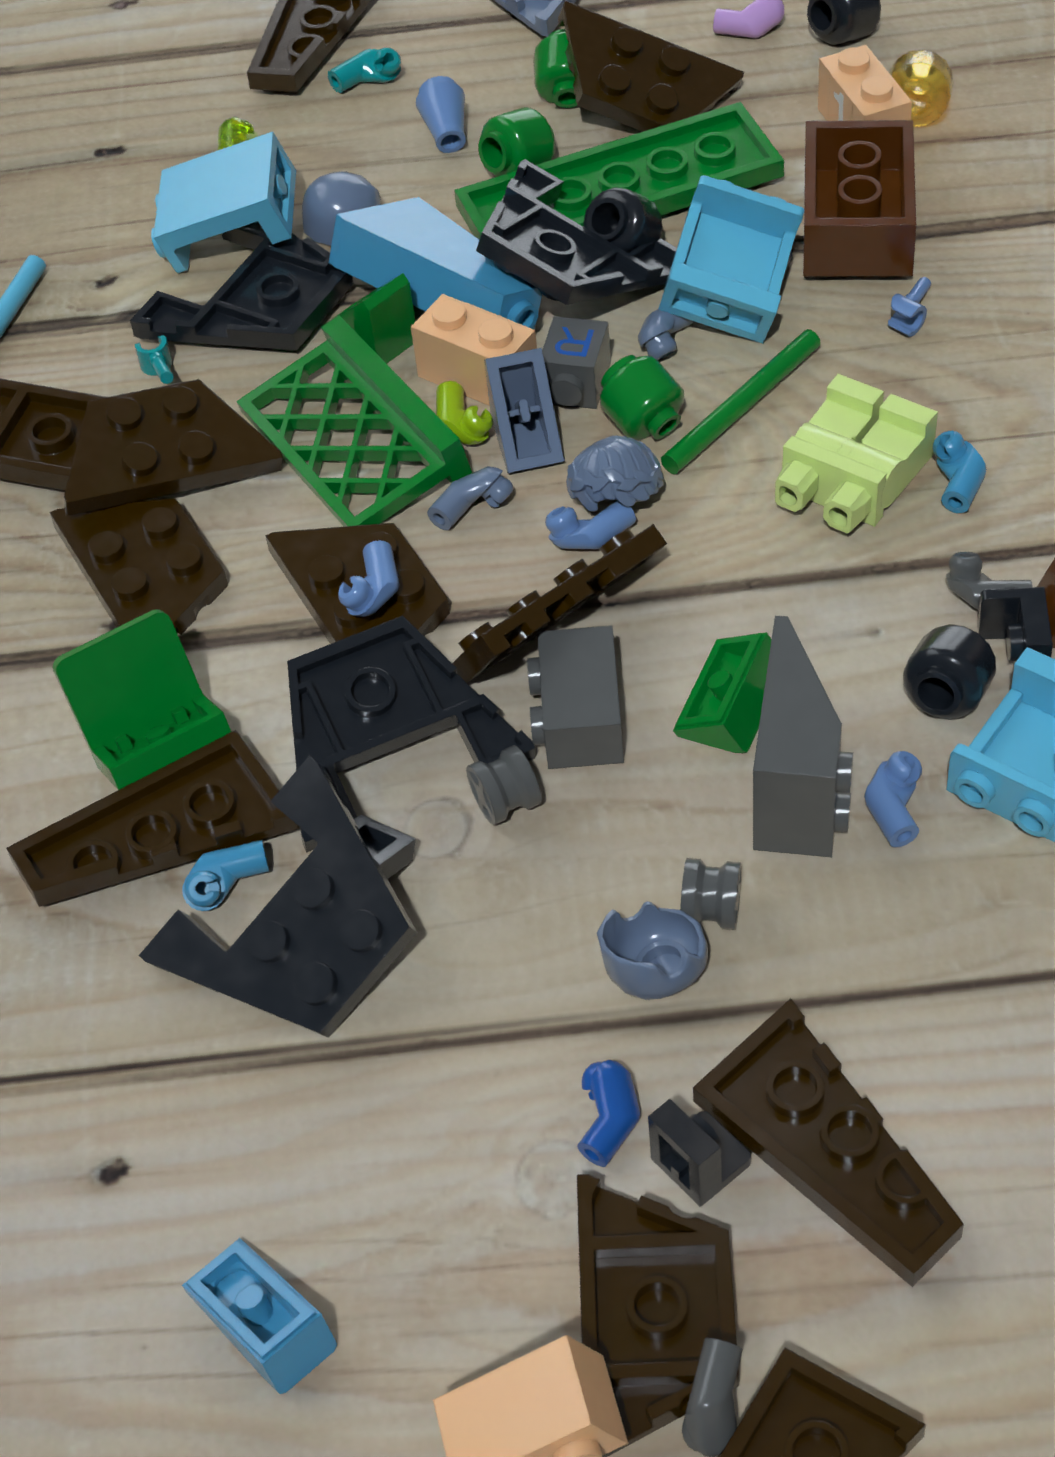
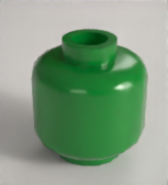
(551, 70)
(515, 137)
(641, 397)

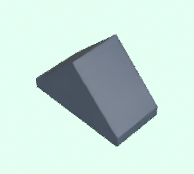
(523, 410)

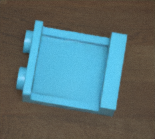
(224, 193)
(731, 259)
(1013, 755)

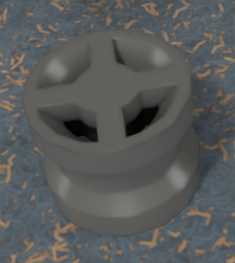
(503, 784)
(712, 892)

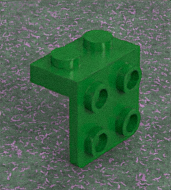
(137, 699)

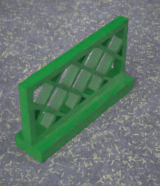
(395, 408)

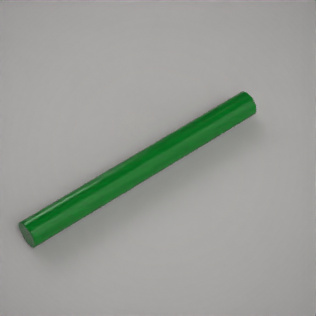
(740, 401)

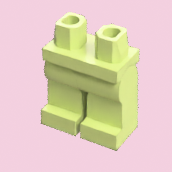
(855, 454)

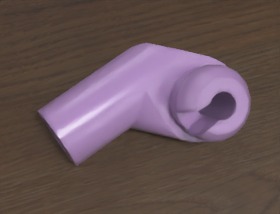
(750, 22)

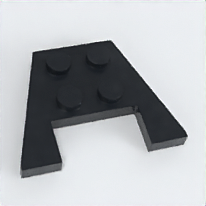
(559, 254)
(265, 303)
(382, 695)
(318, 936)

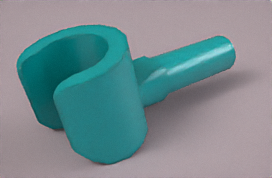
(156, 361)

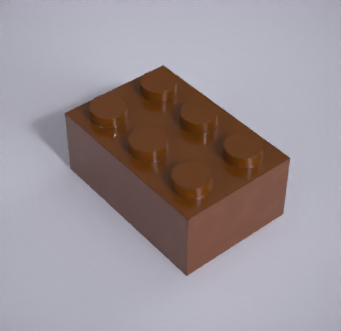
(859, 198)

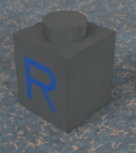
(576, 360)

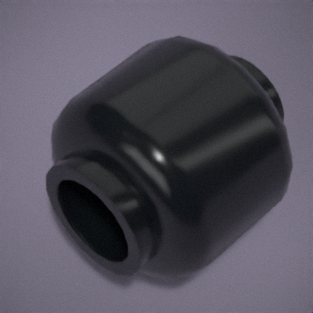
(843, 19)
(624, 218)
(949, 671)

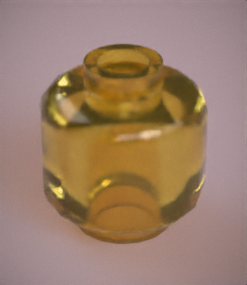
(926, 82)

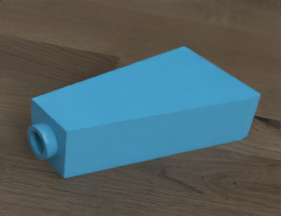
(433, 256)

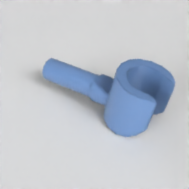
(909, 313)

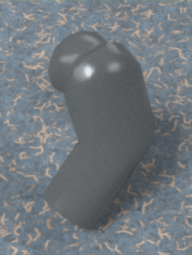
(968, 581)
(711, 1407)

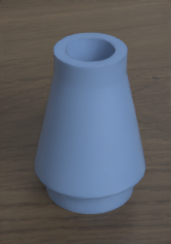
(443, 109)

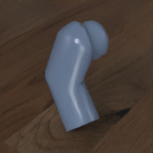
(465, 491)

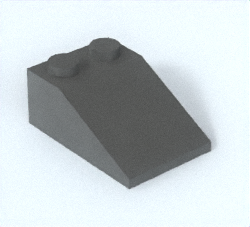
(798, 759)

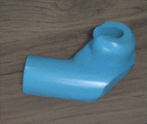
(962, 467)
(219, 870)

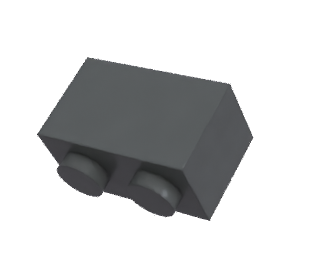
(578, 697)

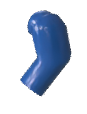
(617, 1110)

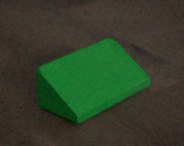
(728, 695)

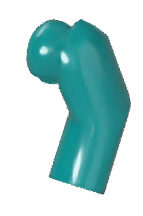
(367, 66)

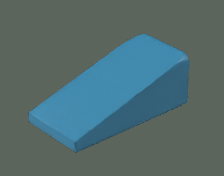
(262, 1316)

